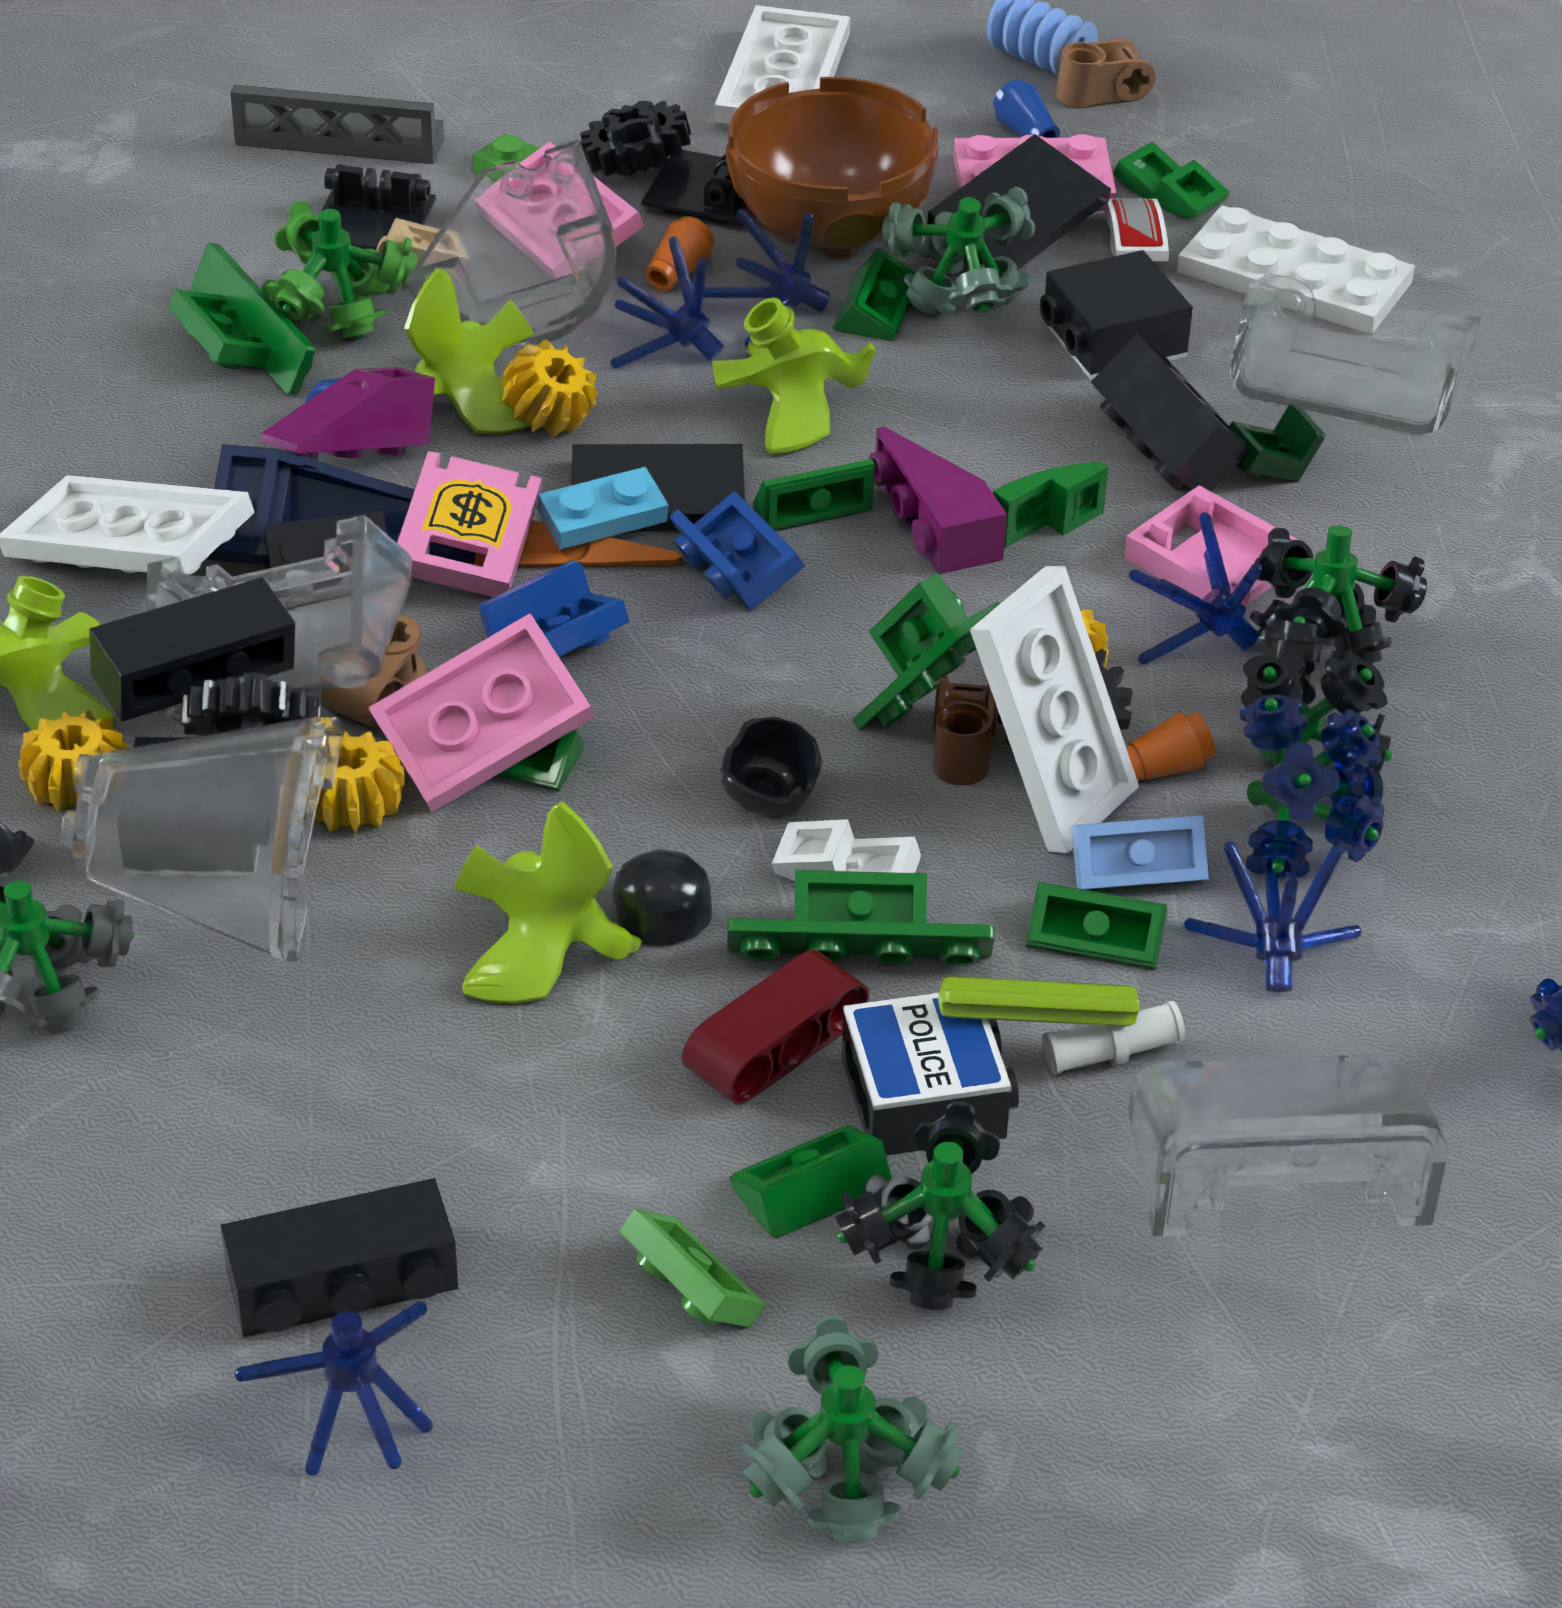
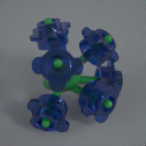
(1302, 781)

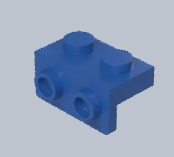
(738, 549)
(561, 607)

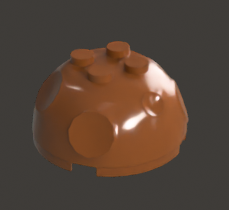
(832, 155)

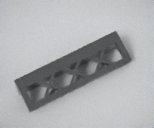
(336, 124)

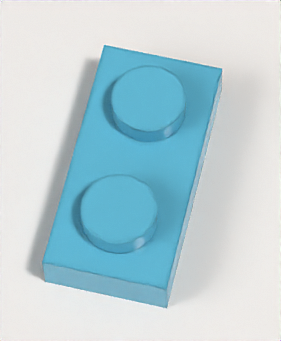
(602, 507)

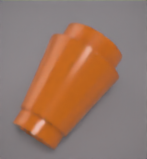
(695, 242)
(1172, 747)

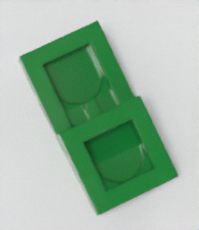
(1178, 189)
(1054, 497)

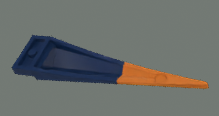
(300, 488)

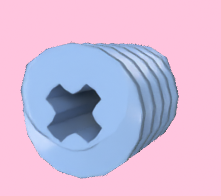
(1035, 31)

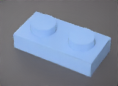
(1140, 852)

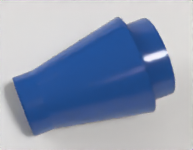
(1023, 110)

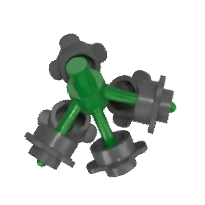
(55, 943)

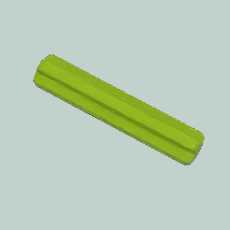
(1038, 1001)

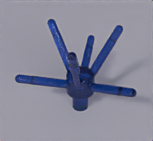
(788, 283)
(684, 326)
(1217, 611)
(1278, 935)
(351, 1366)

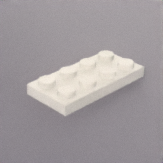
(782, 48)
(1347, 281)
(125, 524)
(1055, 706)

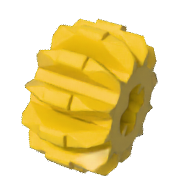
(549, 388)
(53, 751)
(364, 786)

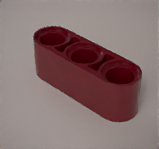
(773, 1027)

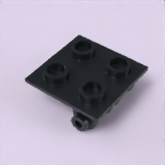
(696, 186)
(371, 210)

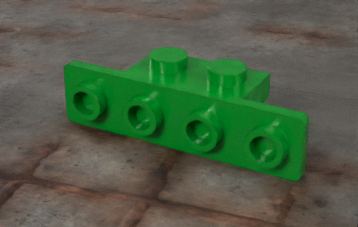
(241, 322)
(923, 643)
(861, 916)

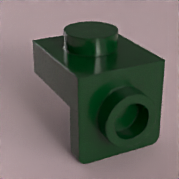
(1280, 451)

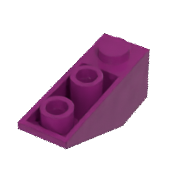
(360, 411)
(944, 506)

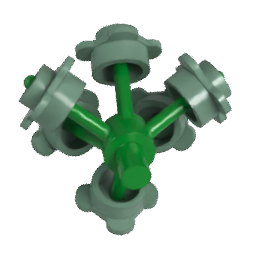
(952, 240)
(868, 1429)

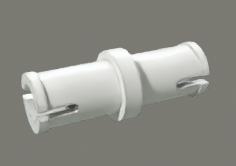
(1099, 1043)

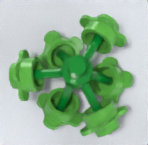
(357, 270)

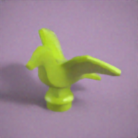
(464, 353)
(794, 370)
(34, 652)
(547, 908)

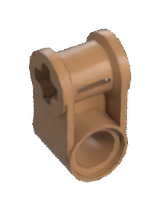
(1102, 73)
(398, 669)

